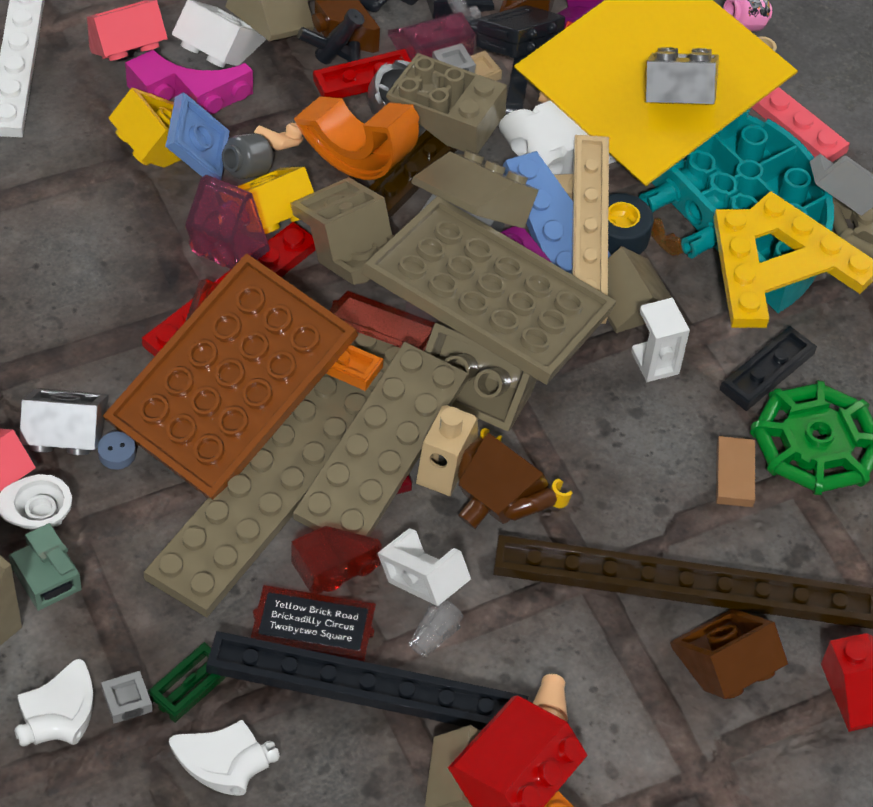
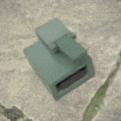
(45, 568)

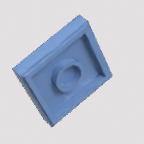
(196, 137)

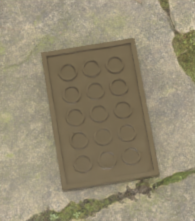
(490, 289)

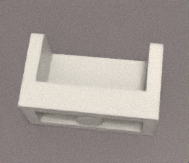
(666, 341)
(420, 573)

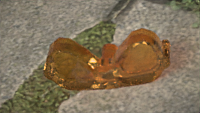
(669, 243)

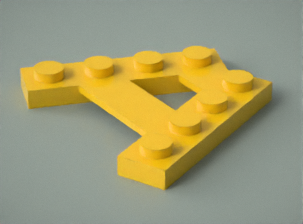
(815, 252)

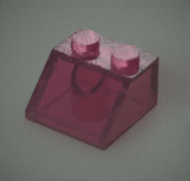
(433, 34)
(225, 223)

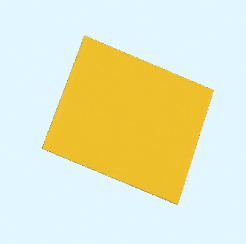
(600, 77)

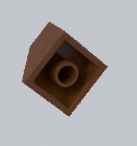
(731, 652)

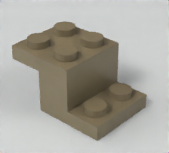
(346, 226)

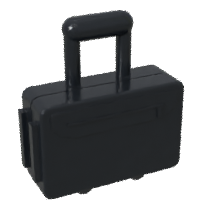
(516, 30)

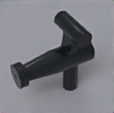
(336, 41)

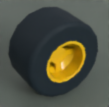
(628, 223)

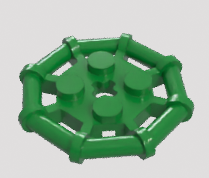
(809, 451)

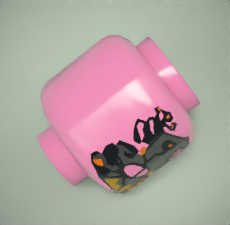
(750, 13)

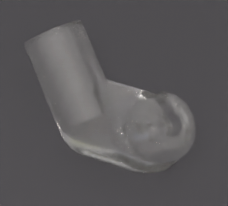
(461, 6)

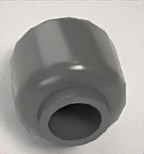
(247, 156)

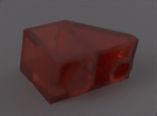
(333, 557)

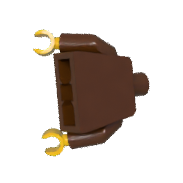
(503, 483)

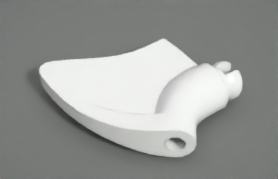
(58, 708)
(224, 758)

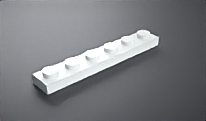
(17, 63)

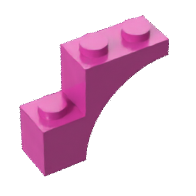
(208, 88)

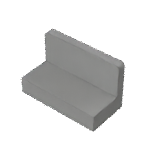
(845, 182)

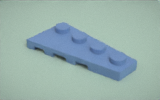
(552, 211)

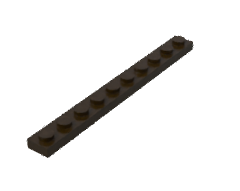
(684, 581)

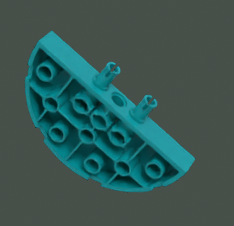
(736, 173)

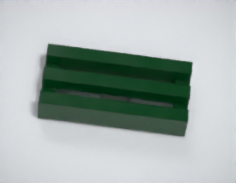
(189, 701)

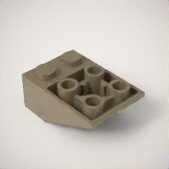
(451, 101)

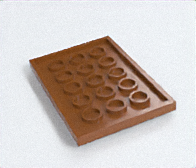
(230, 376)

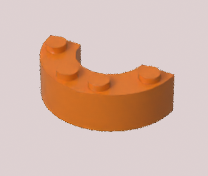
(355, 147)

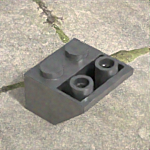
(682, 77)

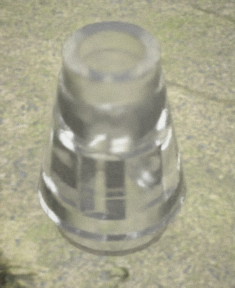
(436, 627)

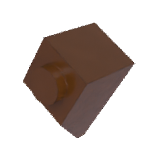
(332, 12)

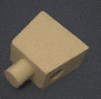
(447, 437)

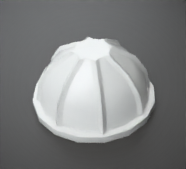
(35, 501)

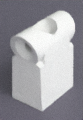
(544, 131)

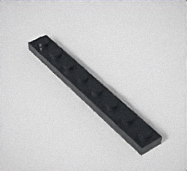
(355, 681)

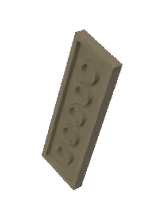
(381, 444)

